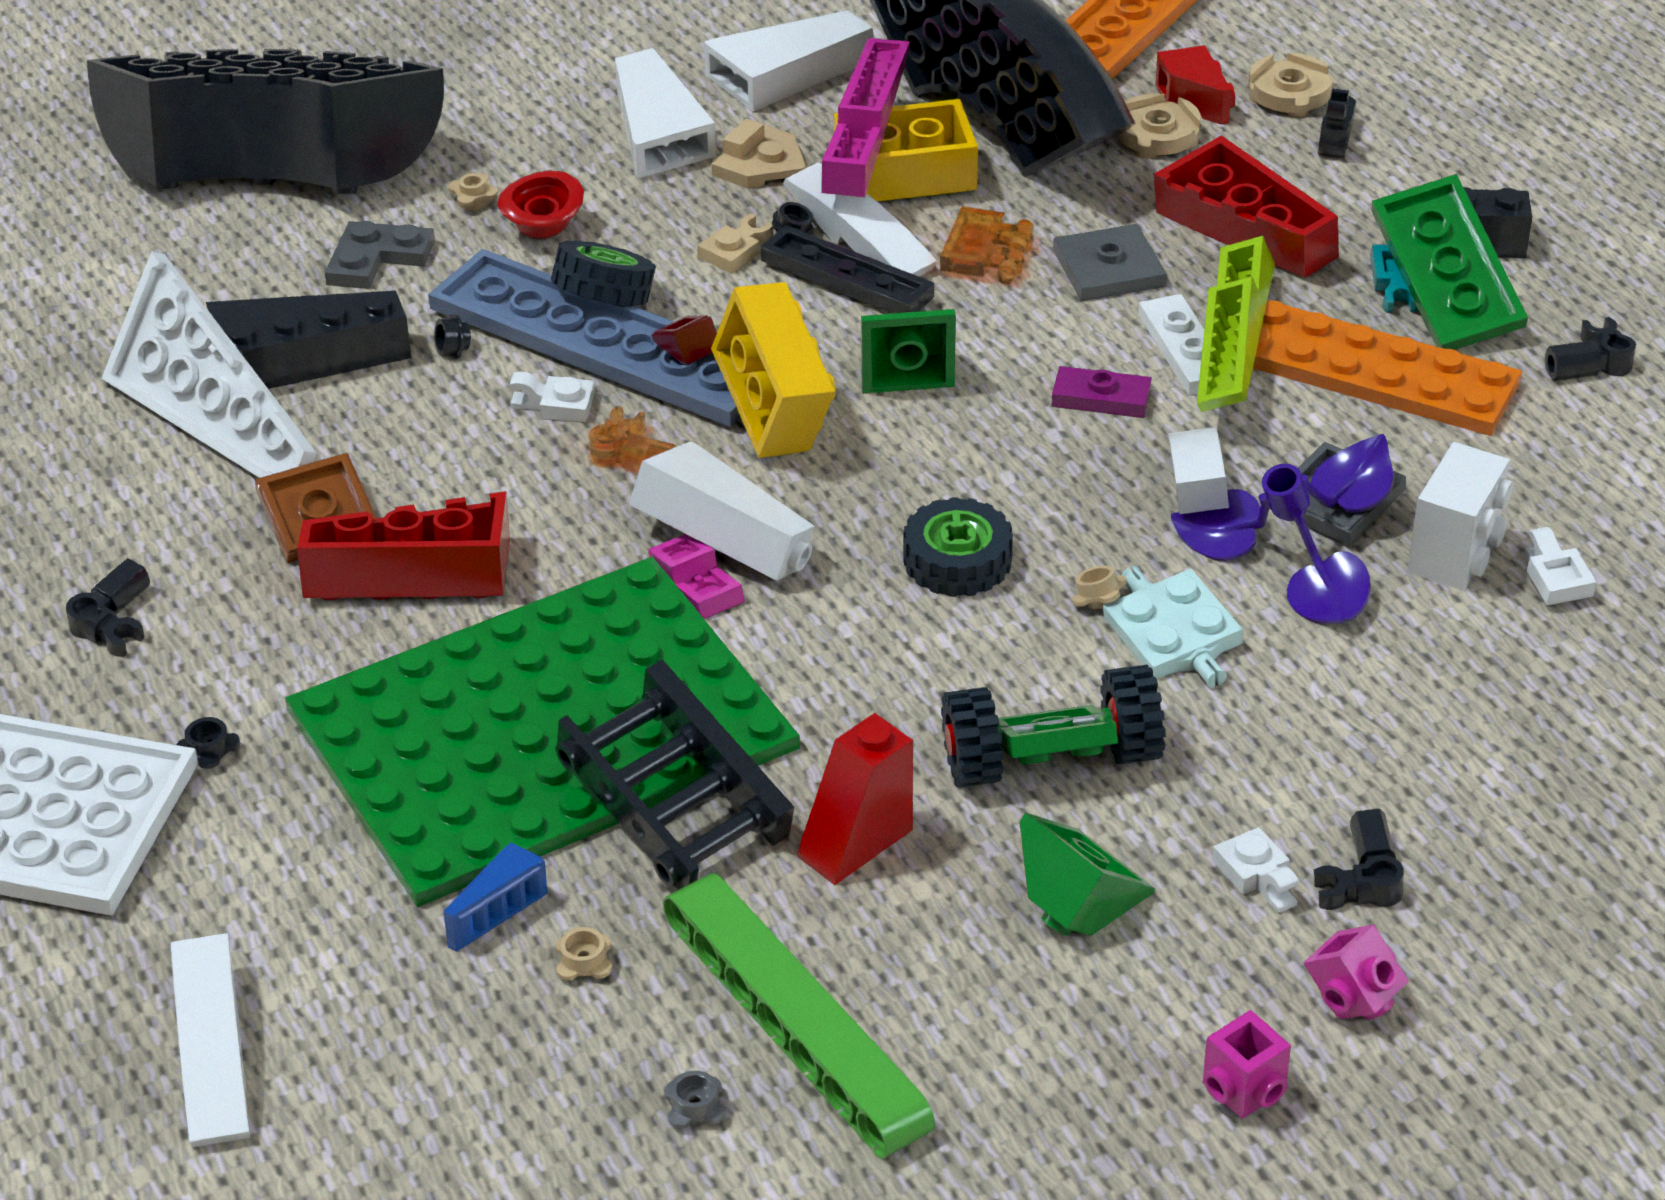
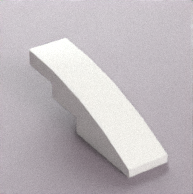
(860, 223)
(209, 1040)

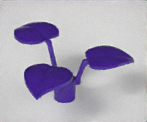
(1331, 588)

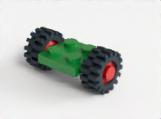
(1128, 723)

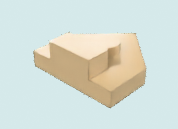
(757, 154)

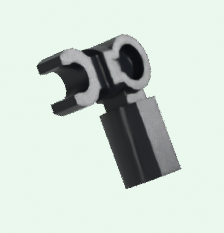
(1337, 124)
(1600, 350)
(95, 613)
(1378, 875)

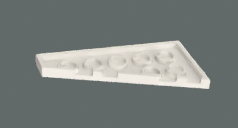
(193, 375)

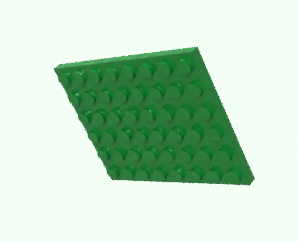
(459, 736)

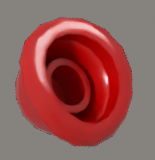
(542, 203)

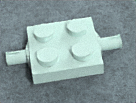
(1174, 625)

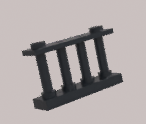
(697, 736)

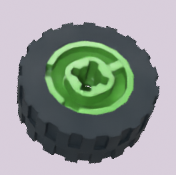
(603, 273)
(957, 546)

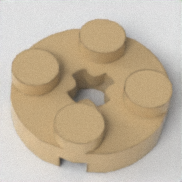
(1290, 84)
(1161, 126)

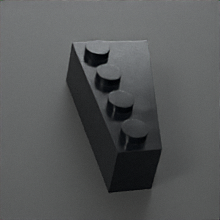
(315, 334)

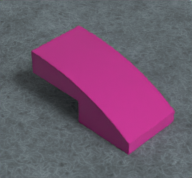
(696, 574)

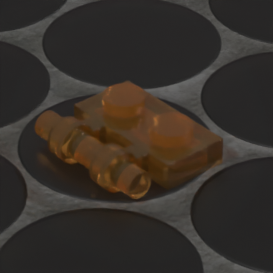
(974, 241)

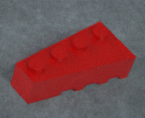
(1239, 198)
(408, 552)

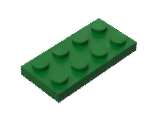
(1449, 263)

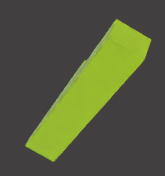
(1234, 323)

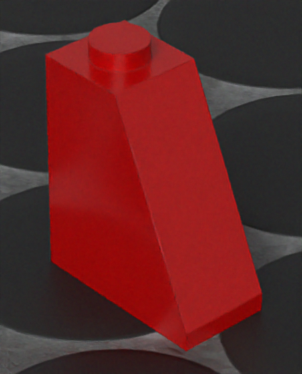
(861, 800)

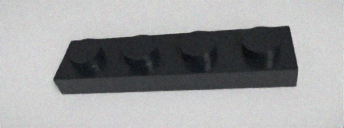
(847, 271)

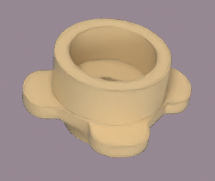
(473, 191)
(1098, 587)
(583, 954)

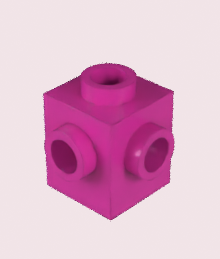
(1356, 973)
(1246, 1064)

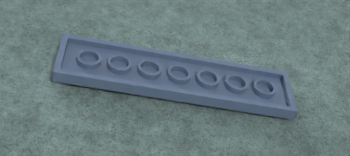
(584, 332)

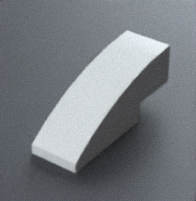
(1198, 470)

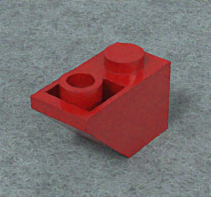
(1196, 78)

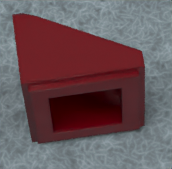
(687, 338)

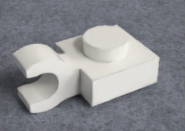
(557, 399)
(1557, 573)
(1257, 863)

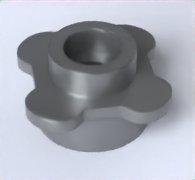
(694, 1086)

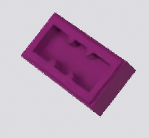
(1101, 391)

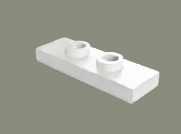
(1176, 335)

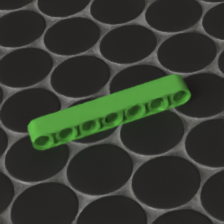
(804, 1017)

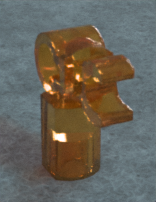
(622, 442)

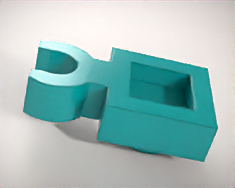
(1389, 278)

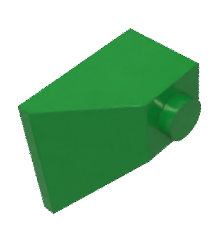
(908, 351)
(1076, 878)

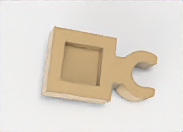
(735, 247)

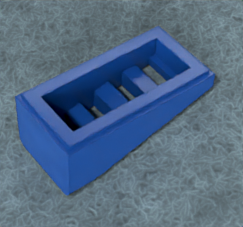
(496, 894)

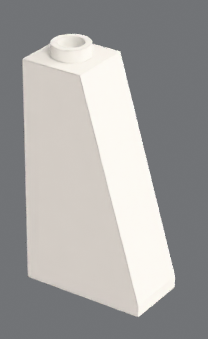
(786, 57)
(660, 116)
(722, 510)

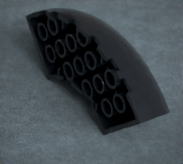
(1015, 66)
(266, 116)

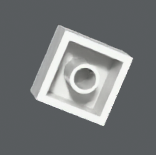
(1460, 516)

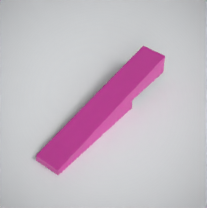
(863, 118)

